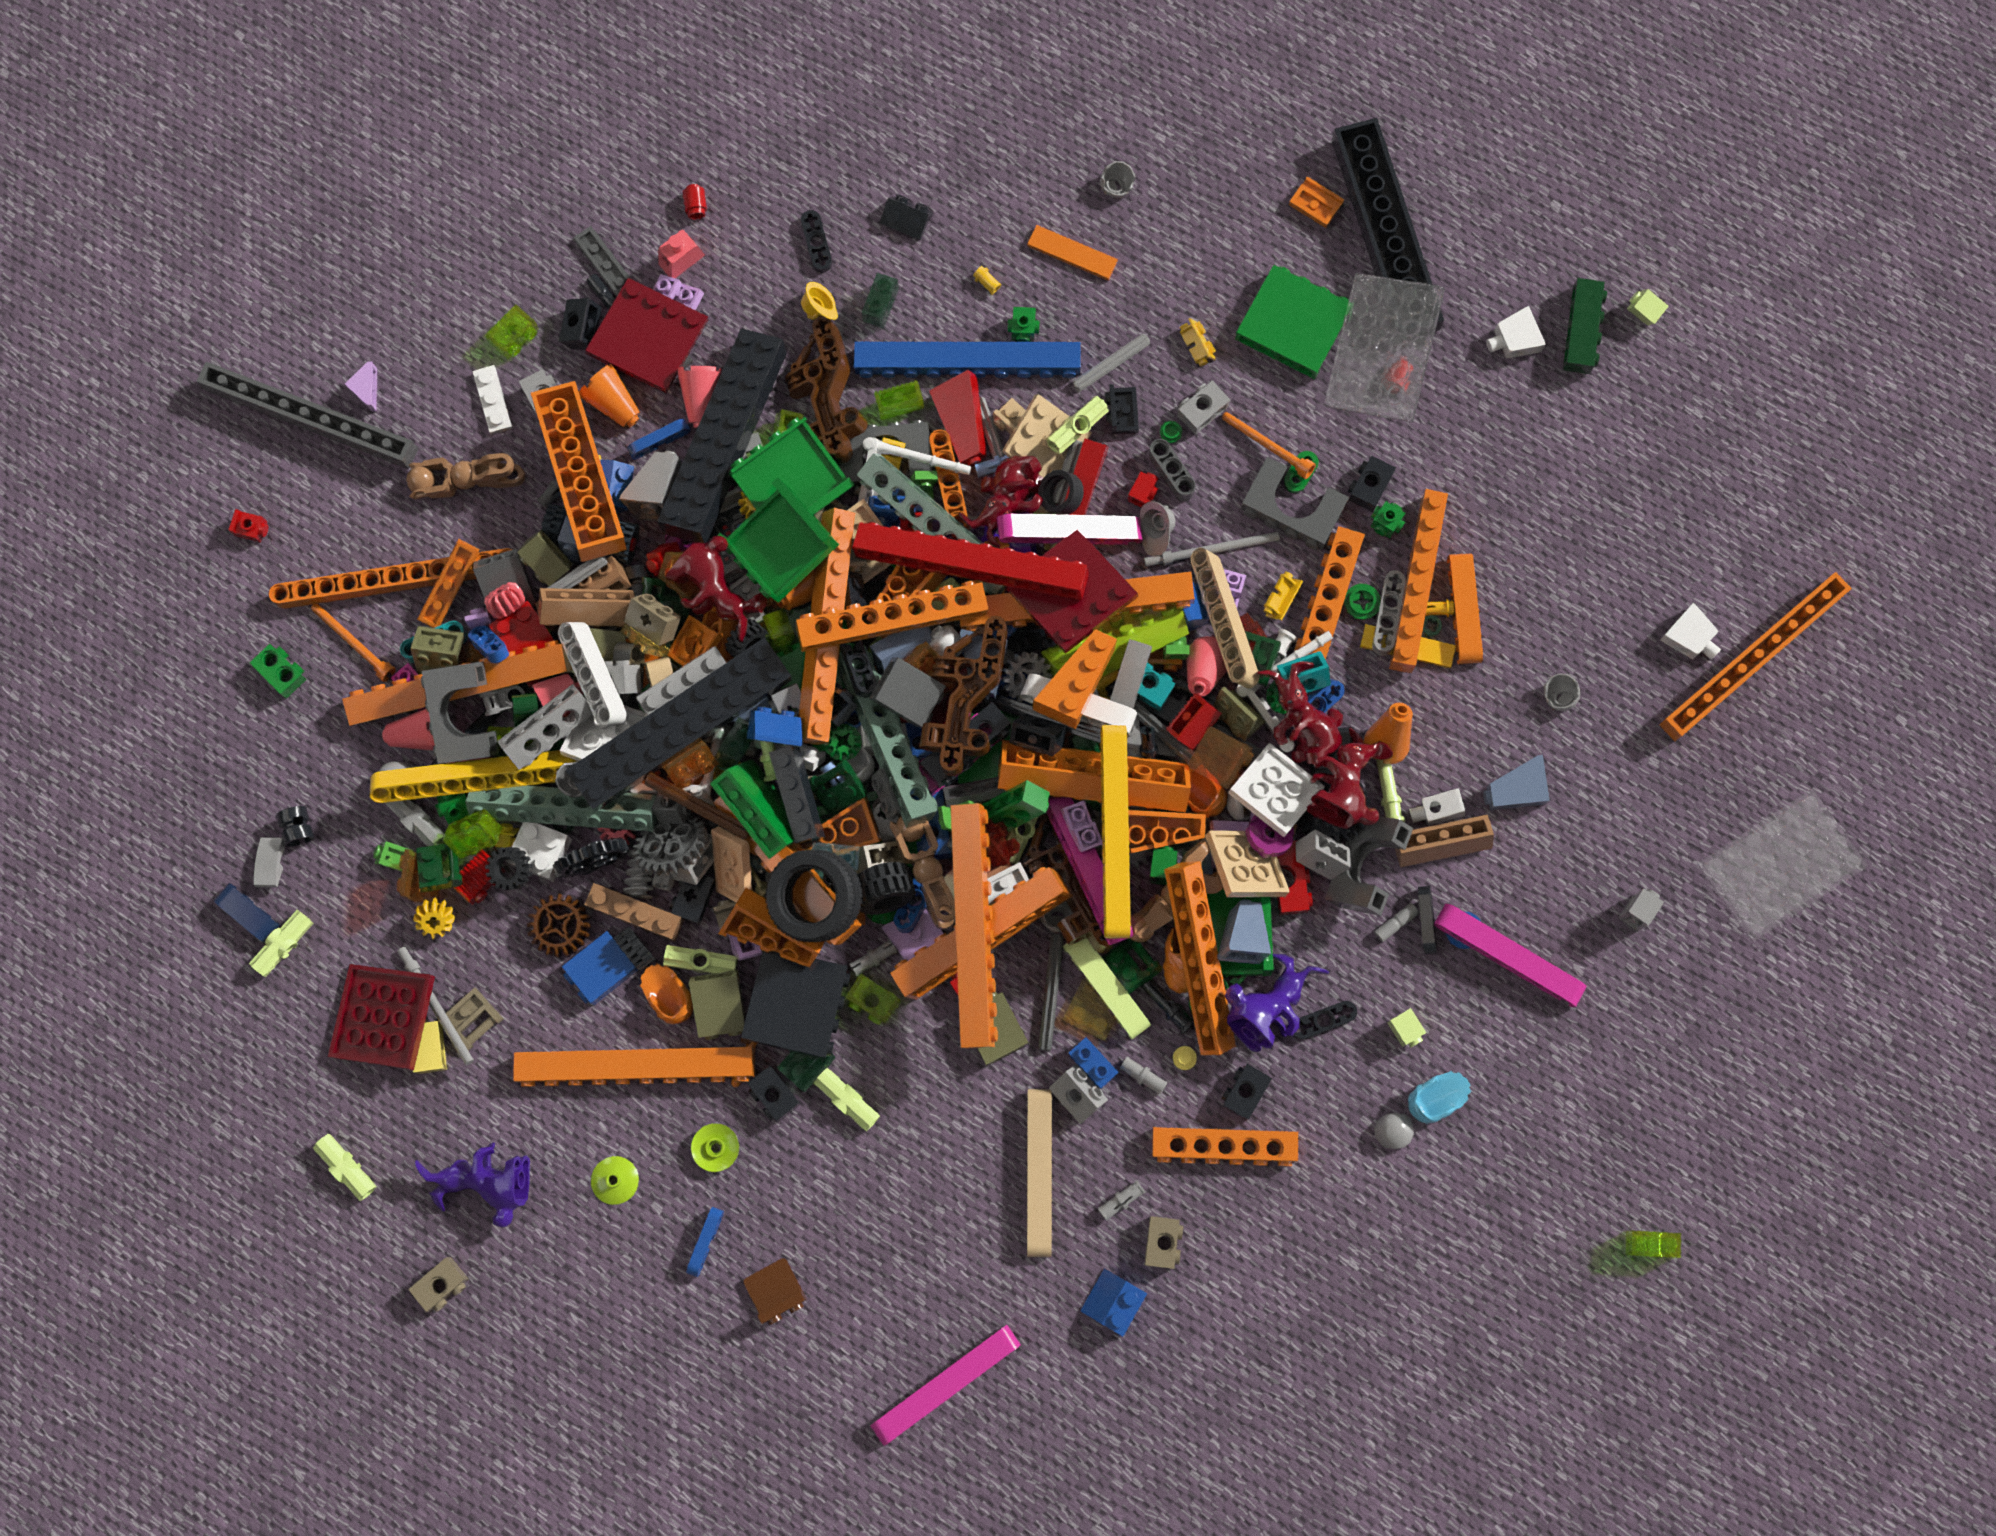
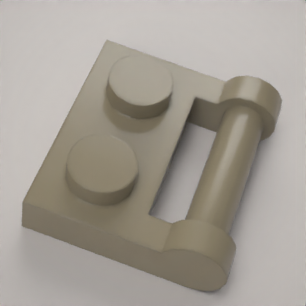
(468, 1011)

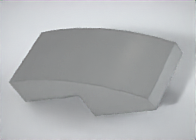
(267, 862)

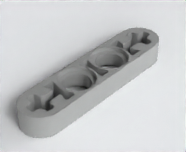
(1388, 612)

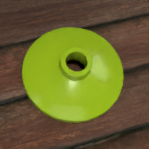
(702, 1147)
(625, 1186)

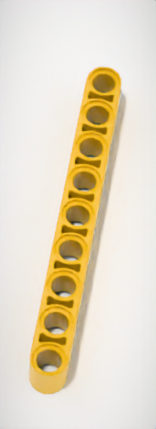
(463, 777)
(1115, 831)

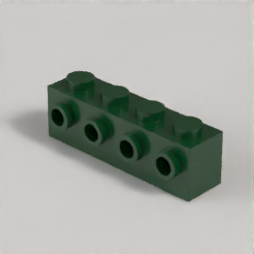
(1583, 326)

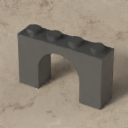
(913, 434)
(1312, 529)
(449, 742)
(1346, 889)

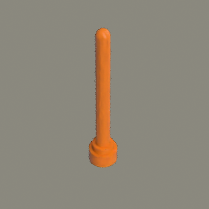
(1303, 466)
(381, 667)

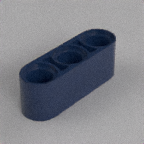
(246, 913)

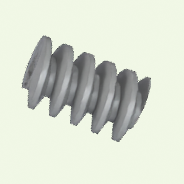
(637, 881)

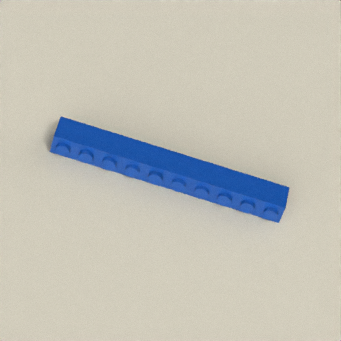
(957, 357)

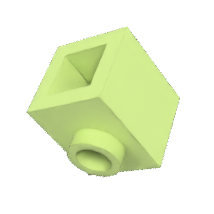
(1647, 306)
(1407, 1028)

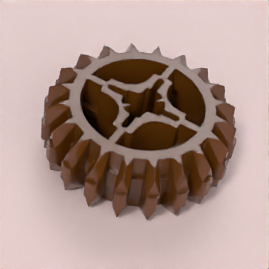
(549, 931)

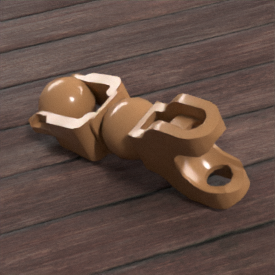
(463, 475)
(926, 871)
(1158, 908)

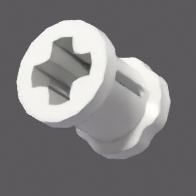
(1286, 640)

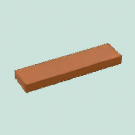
(1072, 252)
(448, 584)

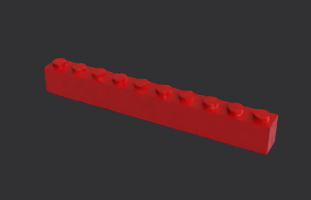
(971, 560)

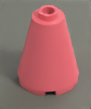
(697, 390)
(1204, 665)
(410, 732)

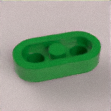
(1299, 487)

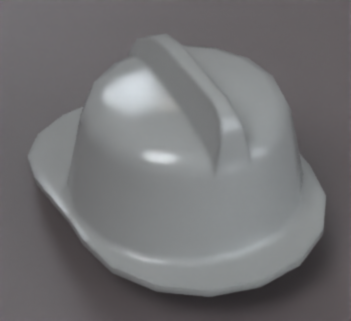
(1156, 525)

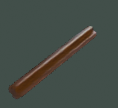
(696, 805)

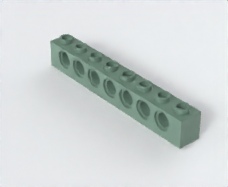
(879, 466)
(551, 806)
(912, 811)

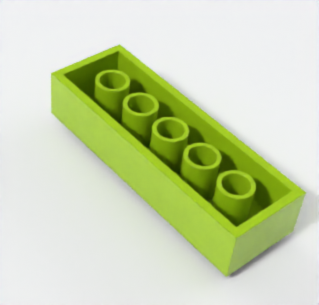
(1147, 627)

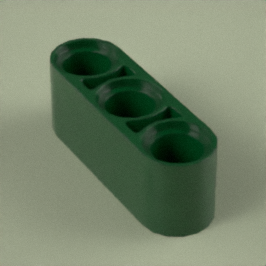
(523, 707)

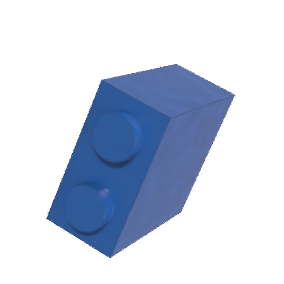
(599, 969)

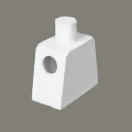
(1517, 335)
(1692, 634)
(1451, 808)

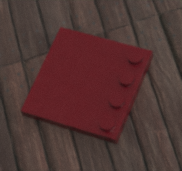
(647, 335)
(1073, 620)
(381, 1016)

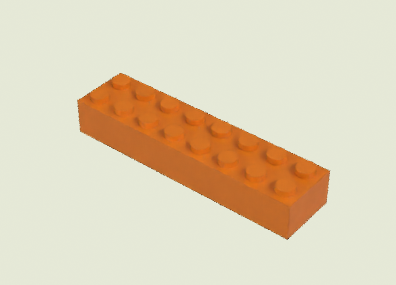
(578, 471)
(1078, 776)
(1010, 915)

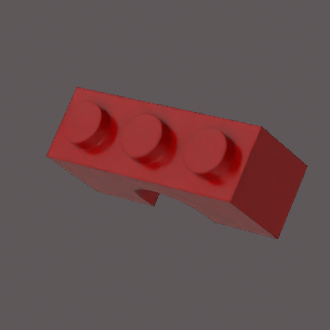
(1298, 898)

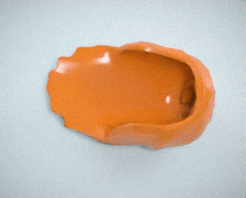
(1206, 795)
(1173, 965)
(666, 994)

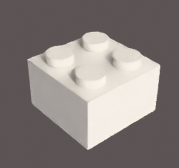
(543, 848)

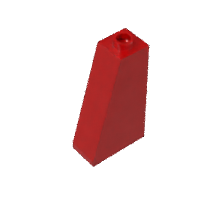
(961, 415)
(1088, 471)

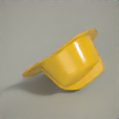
(818, 302)

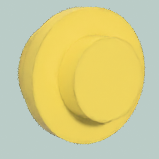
(1184, 1058)

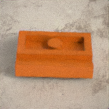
(1316, 202)

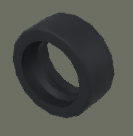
(1075, 496)

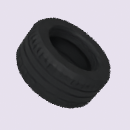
(780, 895)

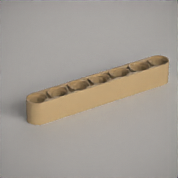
(1224, 618)
(1039, 1173)

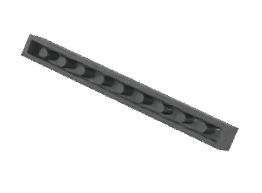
(307, 415)

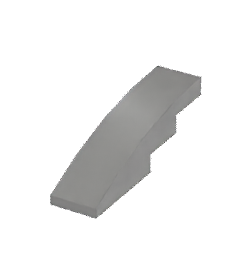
(1131, 673)

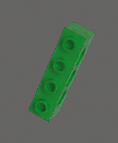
(1018, 805)

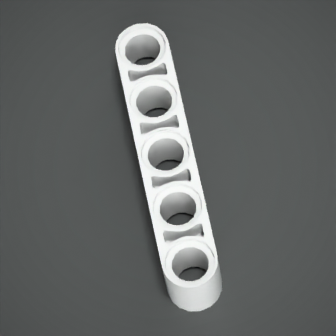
(592, 673)
(1098, 711)

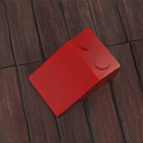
(521, 631)

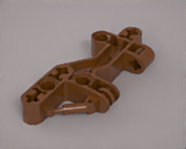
(825, 383)
(972, 689)
(1082, 922)

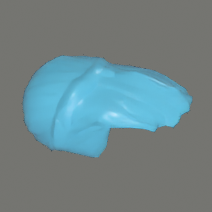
(1438, 1097)

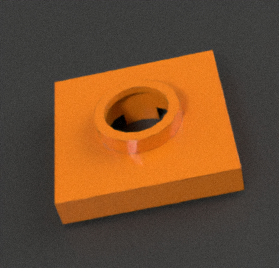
(690, 633)

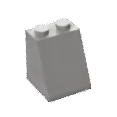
(651, 486)

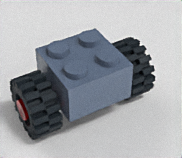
(558, 529)

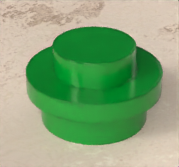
(1171, 431)

